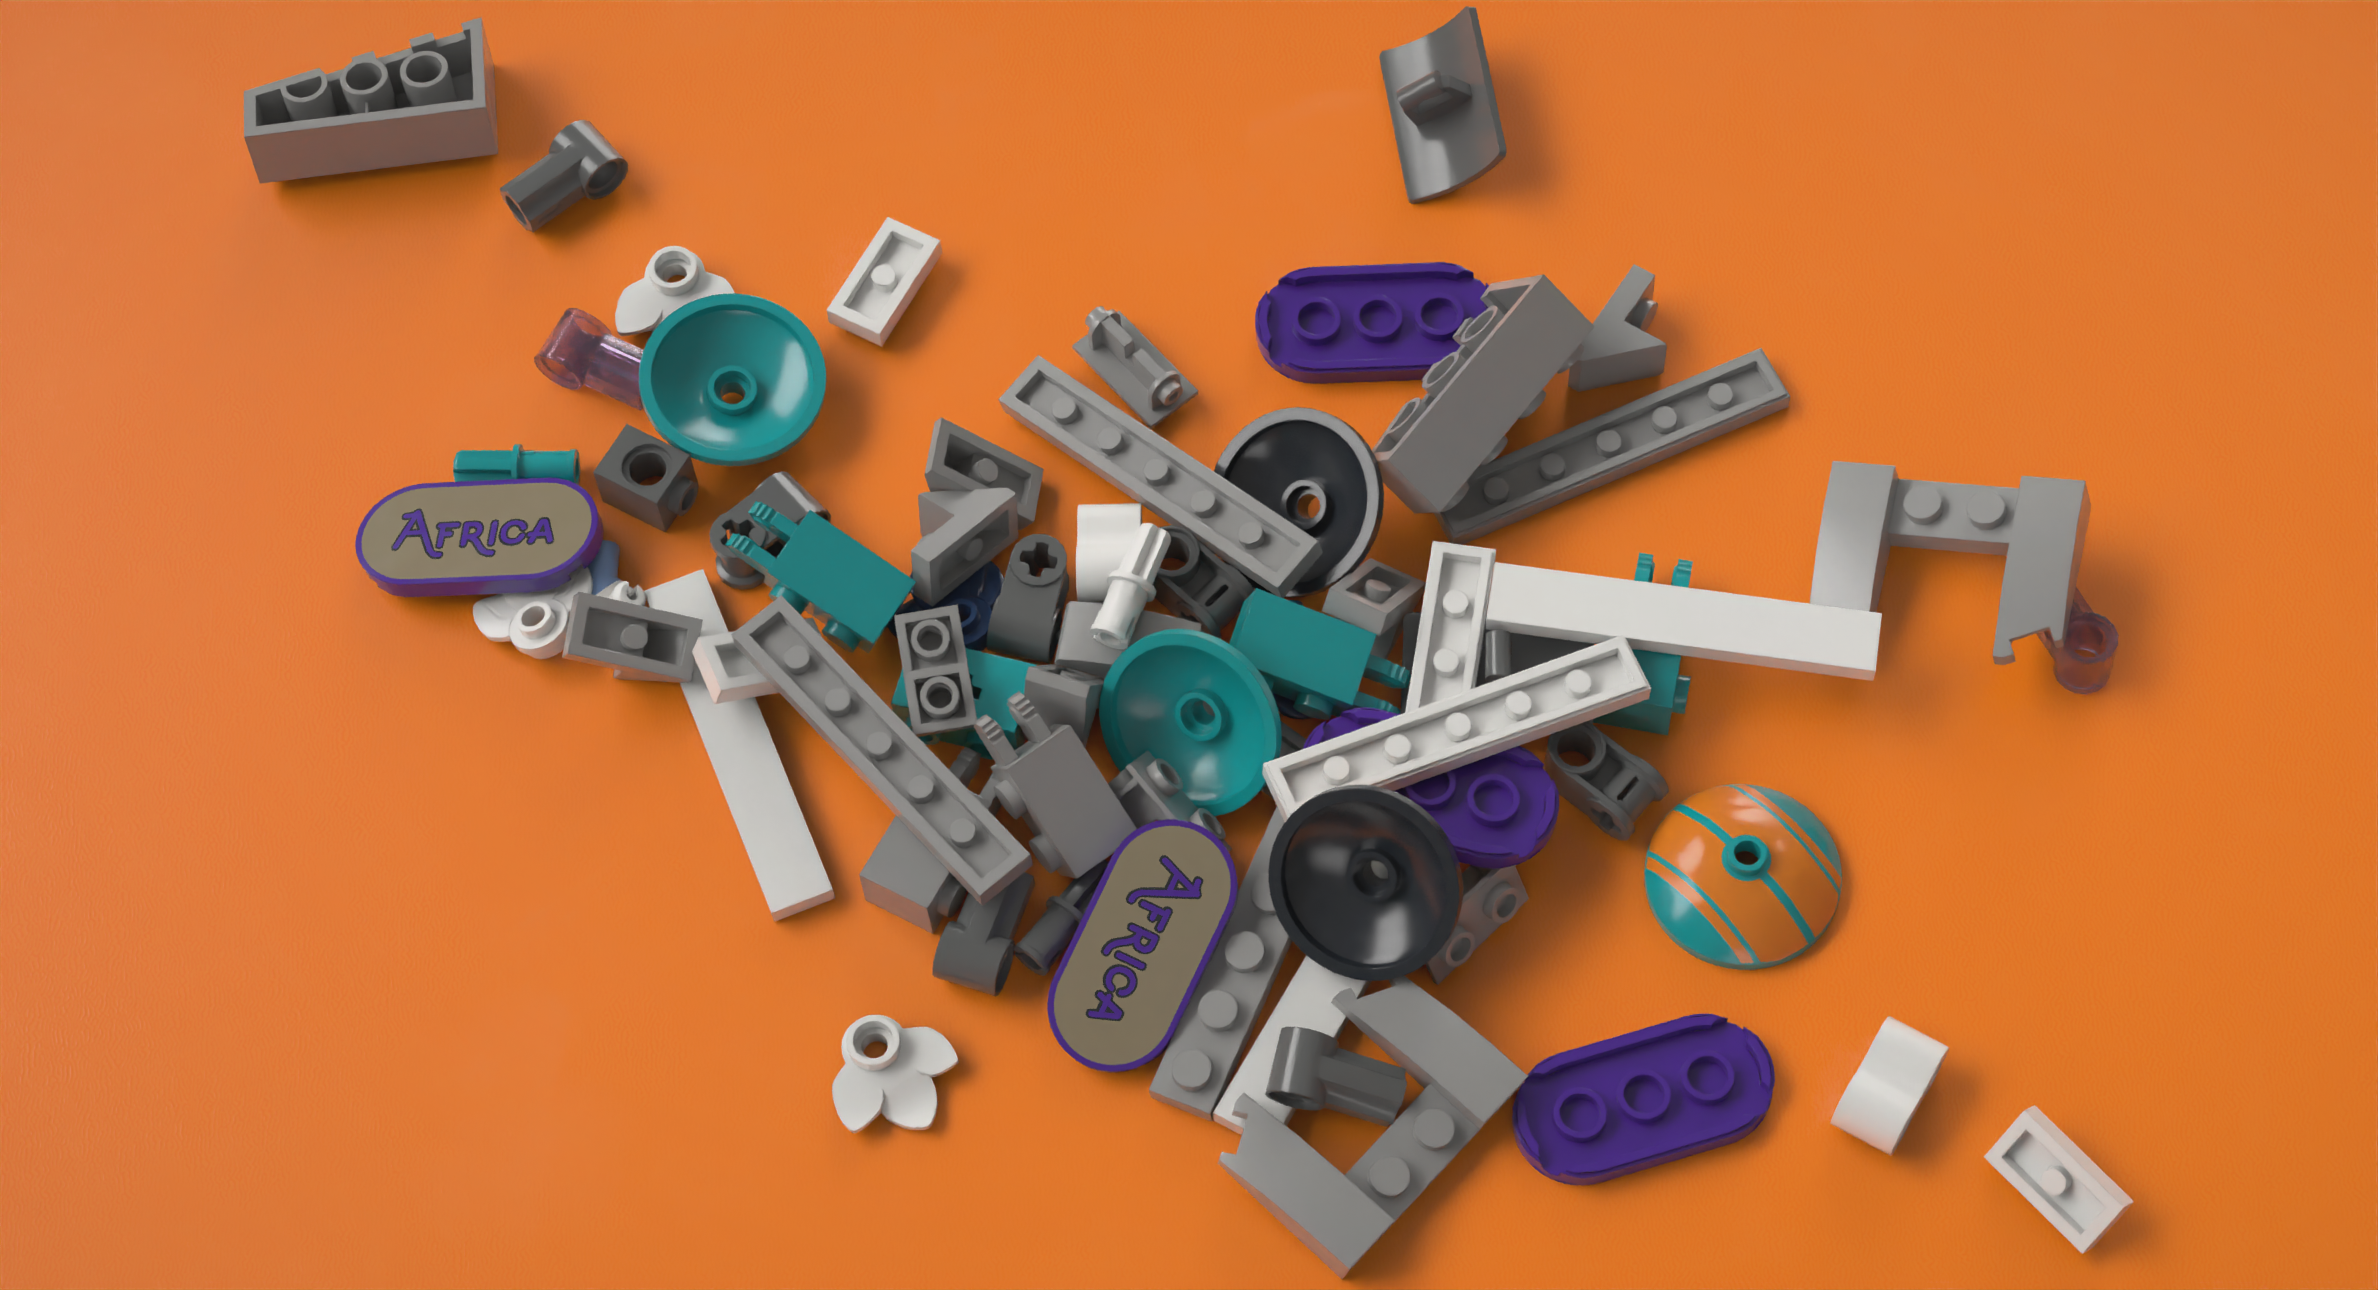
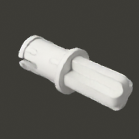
(1131, 587)

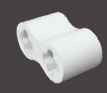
(1102, 542)
(1889, 1085)

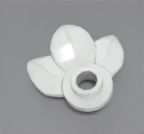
(653, 298)
(532, 619)
(896, 1082)

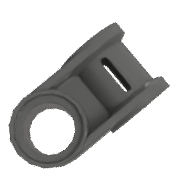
(778, 492)
(1204, 588)
(1030, 606)
(1611, 786)

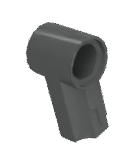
(576, 167)
(980, 944)
(1316, 1075)

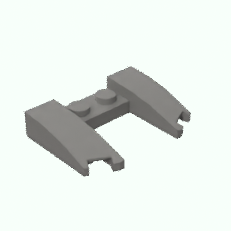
(2033, 525)
(1348, 1213)

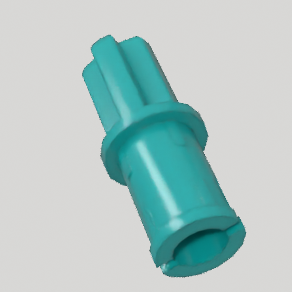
(516, 464)

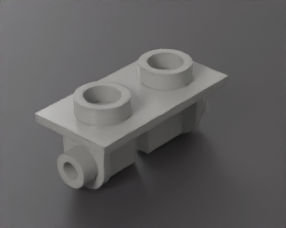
(1133, 366)
(1158, 796)
(1487, 903)

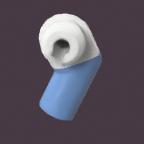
(606, 580)

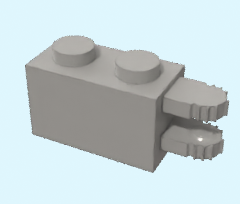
(1055, 792)
(907, 876)

